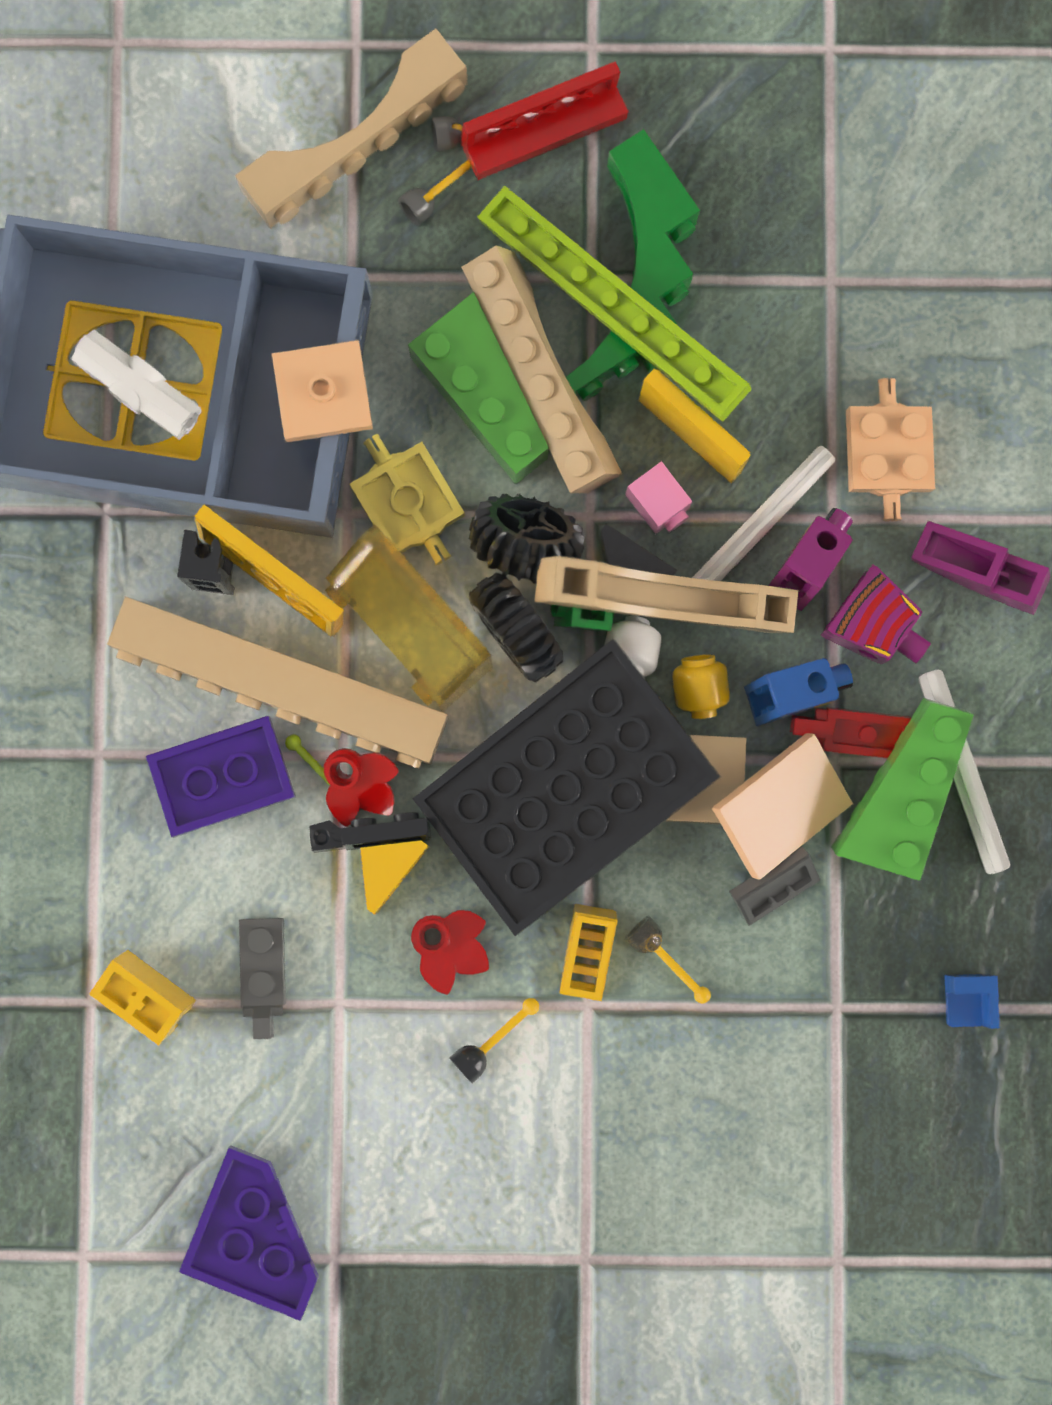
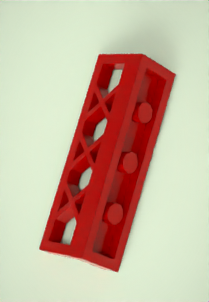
(544, 121)

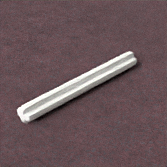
(767, 515)
(970, 787)

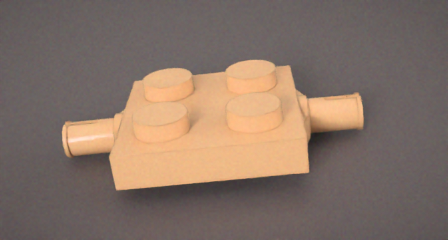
(890, 449)

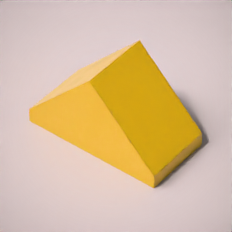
(386, 868)

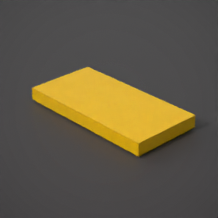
(270, 572)

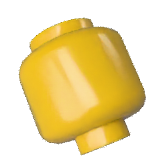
(701, 685)

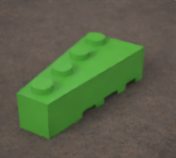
(477, 382)
(908, 794)

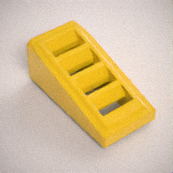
(594, 916)

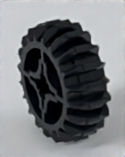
(519, 532)
(516, 627)

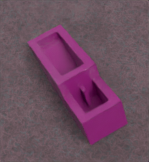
(982, 567)

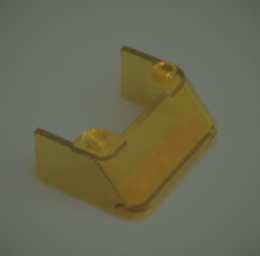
(409, 619)

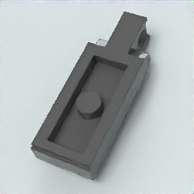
(262, 972)

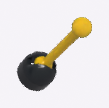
(472, 1059)

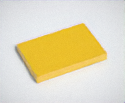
(693, 425)

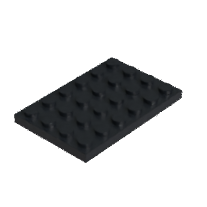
(566, 787)

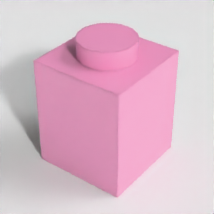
(659, 499)

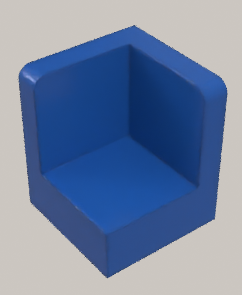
(972, 1000)

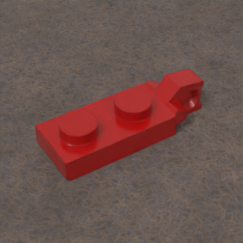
(852, 730)

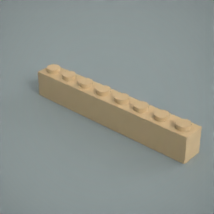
(278, 681)

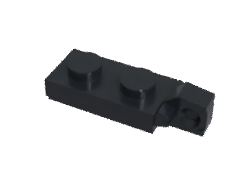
(367, 833)

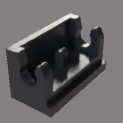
(201, 567)

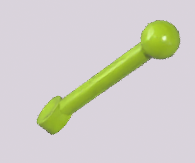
(293, 743)

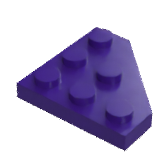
(251, 1239)

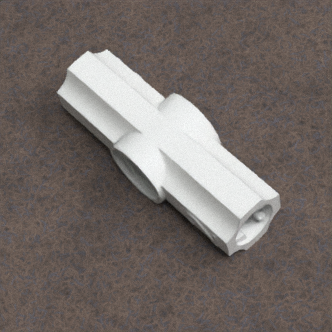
(136, 384)

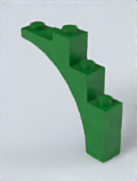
(658, 214)

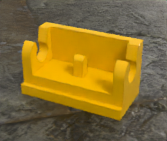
(142, 996)

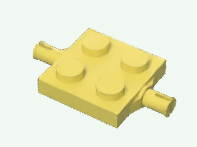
(407, 498)

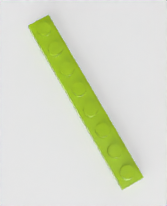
(615, 304)

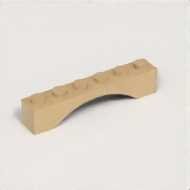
(288, 179)
(514, 319)
(663, 596)

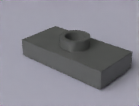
(788, 879)

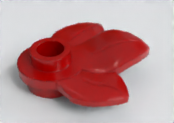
(363, 788)
(454, 953)

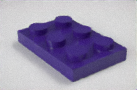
(220, 776)

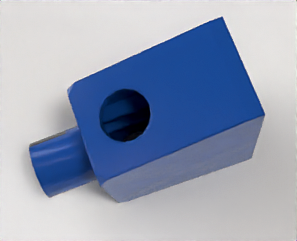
(796, 690)

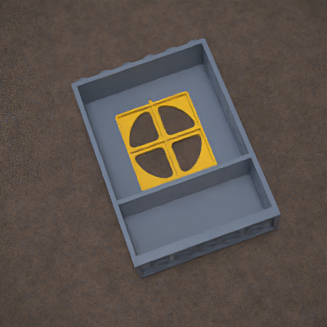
(234, 315)

